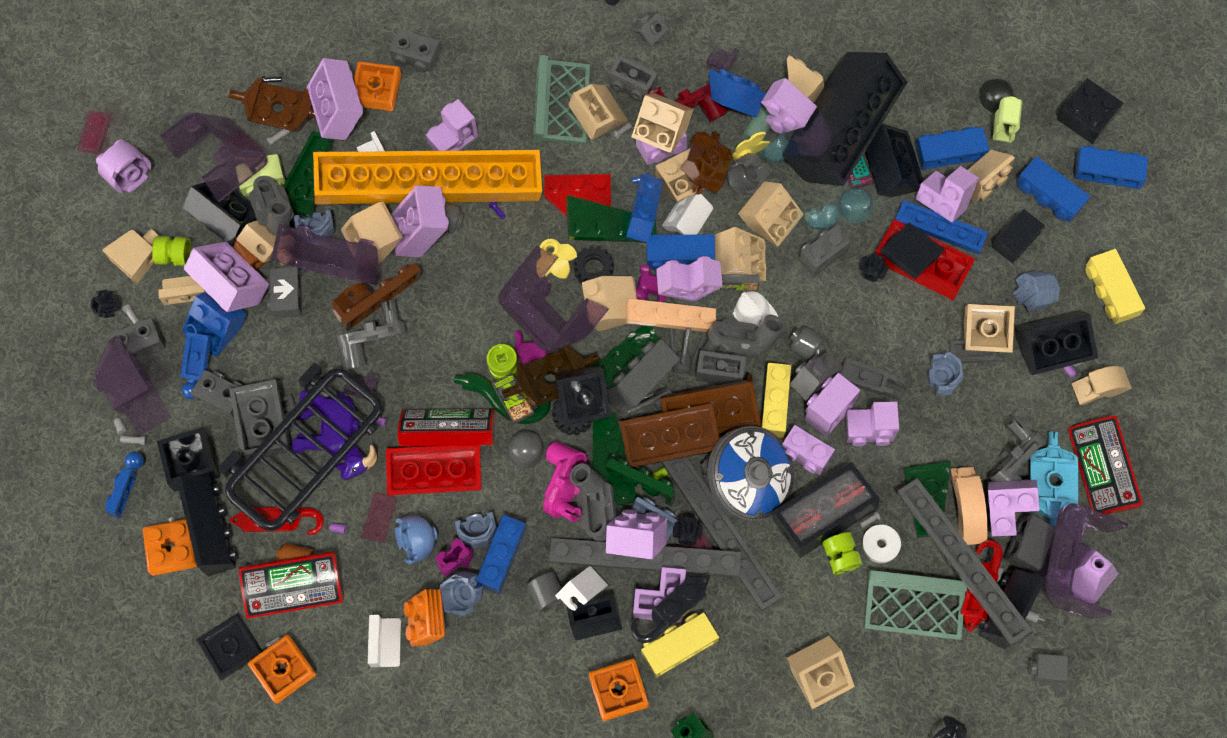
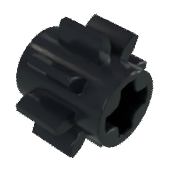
(873, 267)
(105, 303)
(687, 531)

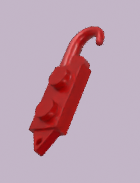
(272, 514)
(971, 609)

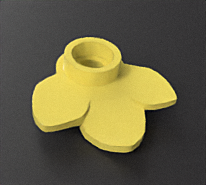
(752, 145)
(565, 253)

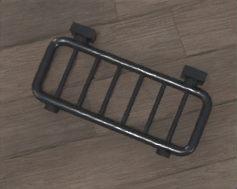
(233, 465)

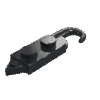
(673, 608)

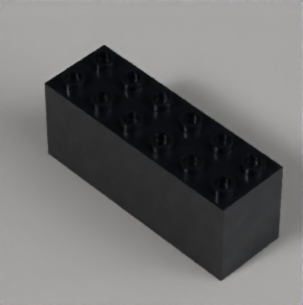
(845, 118)

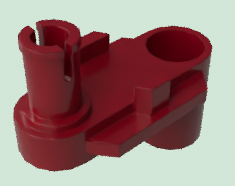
(699, 97)

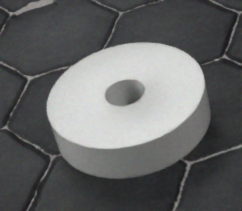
(883, 533)

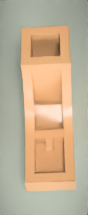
(971, 505)

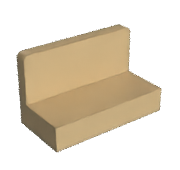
(179, 290)

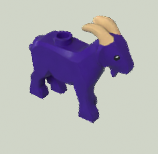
(355, 462)

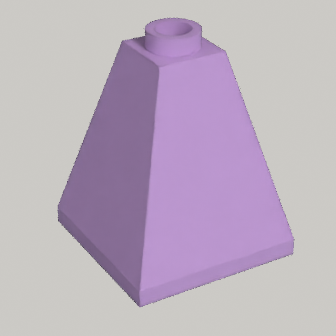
(1091, 575)

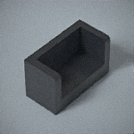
(1018, 236)

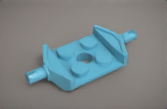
(1055, 462)

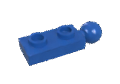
(194, 360)
(123, 484)

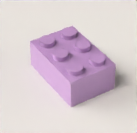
(334, 99)
(420, 220)
(226, 276)

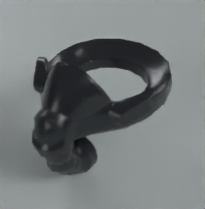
(956, 729)

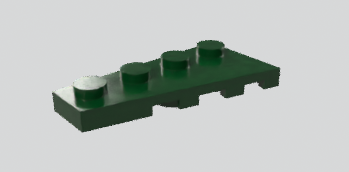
(300, 181)
(597, 221)
(623, 353)
(607, 445)

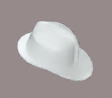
(752, 308)

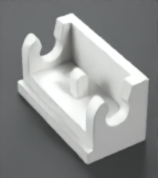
(583, 587)

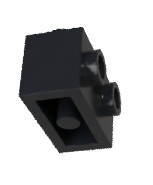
(594, 618)

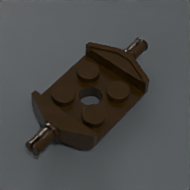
(531, 375)

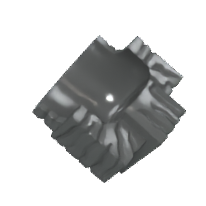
(747, 174)

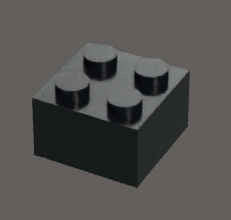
(1090, 111)
(582, 395)
(187, 456)

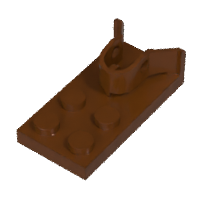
(354, 310)
(732, 403)
(670, 435)

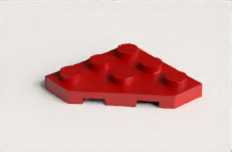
(585, 186)

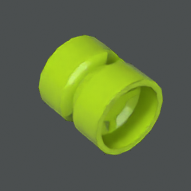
(168, 250)
(502, 361)
(842, 553)

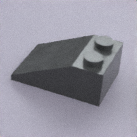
(256, 415)

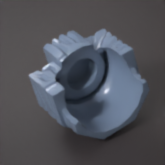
(319, 224)
(1037, 290)
(945, 373)
(476, 531)
(460, 593)

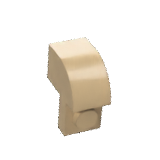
(1102, 382)

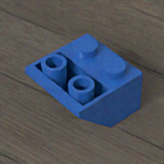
(736, 92)
(210, 319)

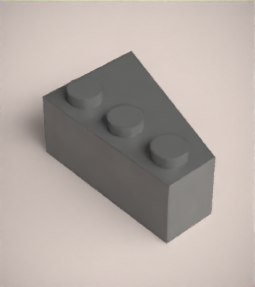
(641, 375)

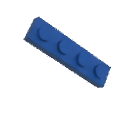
(937, 226)

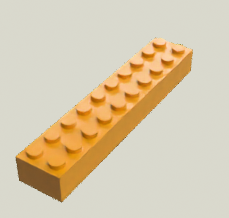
(460, 174)

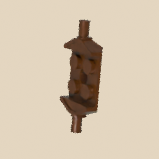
(262, 97)
(707, 162)

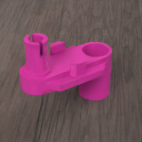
(561, 489)

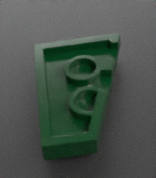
(935, 480)
(651, 486)

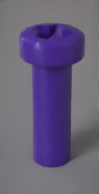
(493, 205)

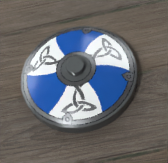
(750, 473)

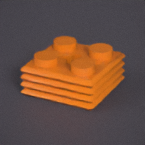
(372, 74)
(158, 537)
(425, 618)
(266, 668)
(627, 676)

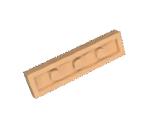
(670, 315)

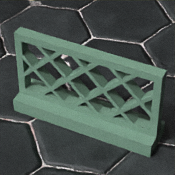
(542, 97)
(915, 583)

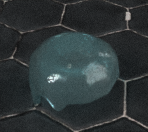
(773, 152)
(856, 205)
(822, 220)

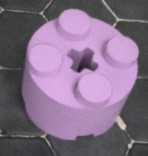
(123, 166)

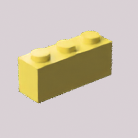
(1114, 286)
(776, 398)
(679, 644)

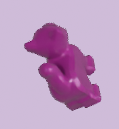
(648, 285)
(527, 351)
(455, 557)

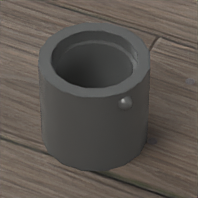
(544, 590)

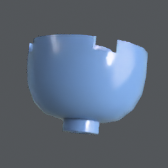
(417, 535)

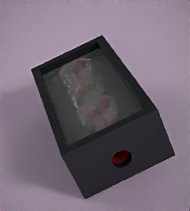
(826, 509)

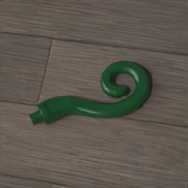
(479, 384)

